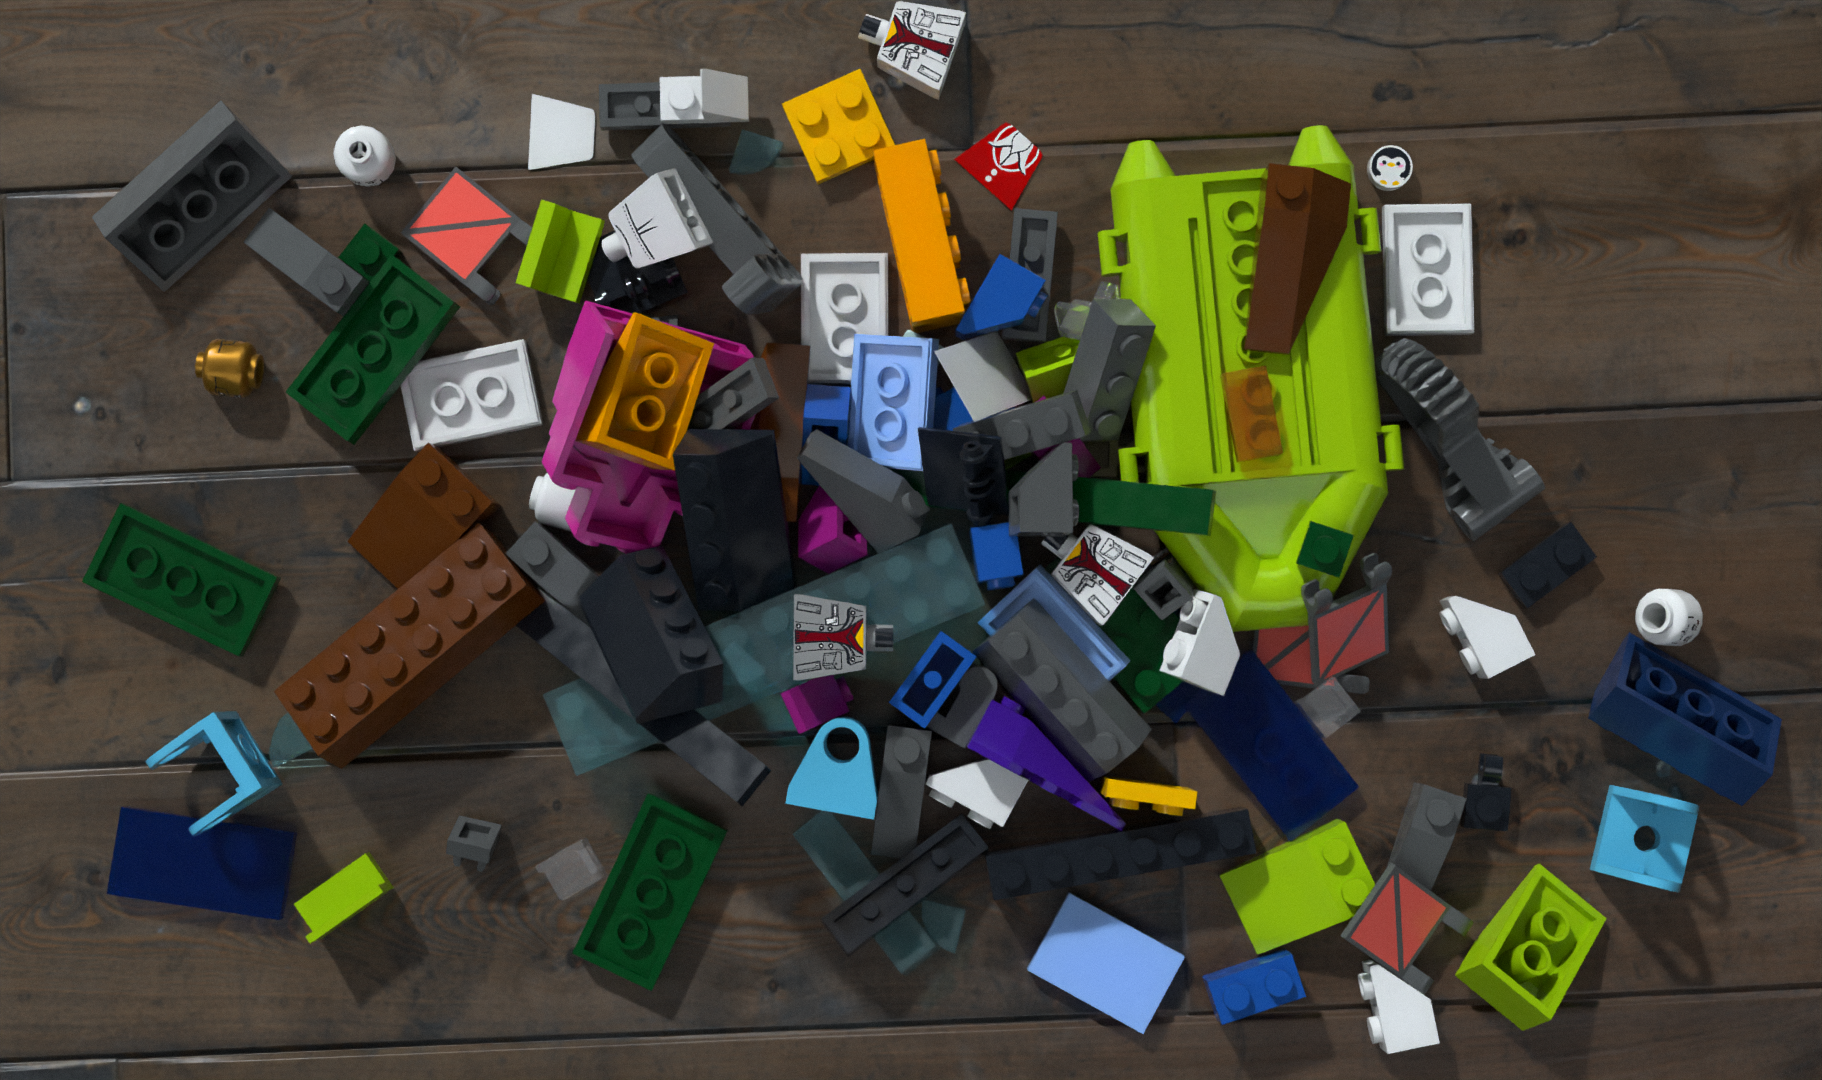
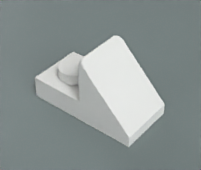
(704, 98)

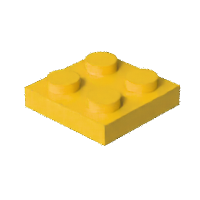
(837, 126)
(1165, 797)

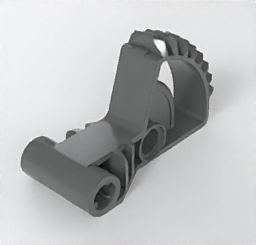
(1476, 479)

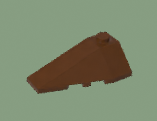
(1295, 241)
(790, 374)

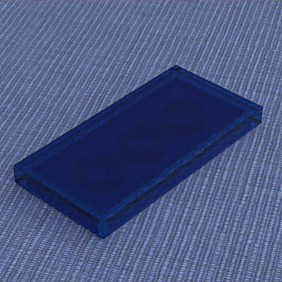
(1272, 747)
(222, 870)

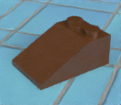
(421, 515)

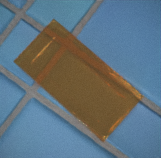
(1251, 414)

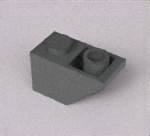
(1044, 496)

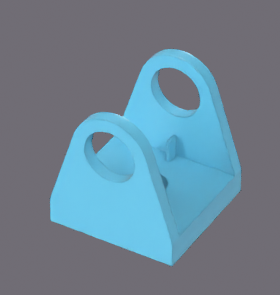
(238, 752)
(834, 783)
(1673, 827)

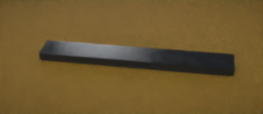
(684, 733)

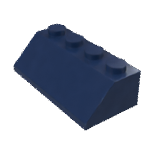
(1686, 720)

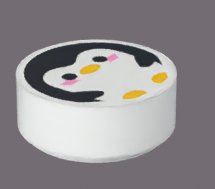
(1389, 168)

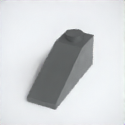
(306, 262)
(869, 494)
(553, 566)
(901, 791)
(1426, 832)

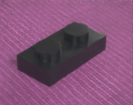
(1547, 565)

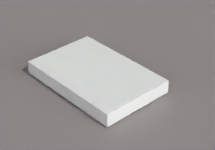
(1427, 269)
(839, 299)
(471, 395)

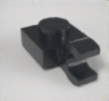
(1487, 801)

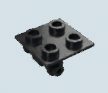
(633, 289)
(965, 473)

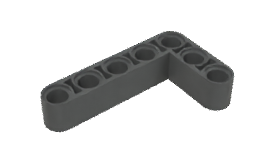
(759, 268)

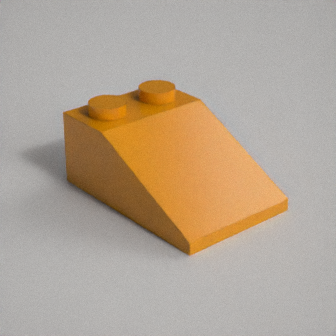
(646, 393)

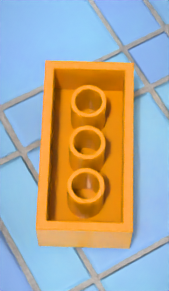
(919, 237)

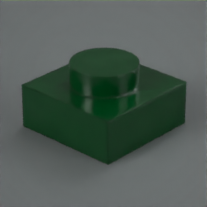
(368, 252)
(1324, 549)

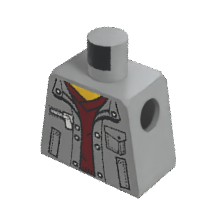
(834, 637)

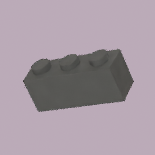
(1109, 364)

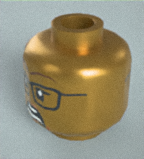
(230, 368)

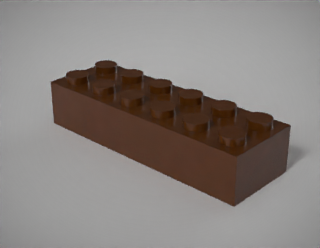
(408, 646)

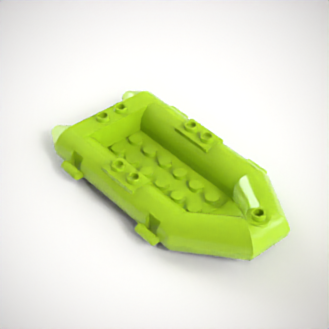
(1191, 276)

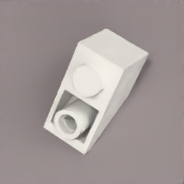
(1488, 635)
(1202, 645)
(980, 786)
(1401, 1014)

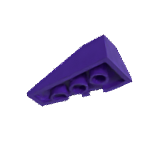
(1024, 750)

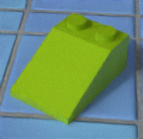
(1299, 886)
(1532, 949)

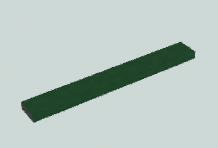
(1123, 503)

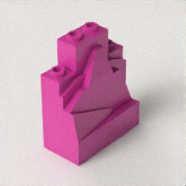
(615, 497)

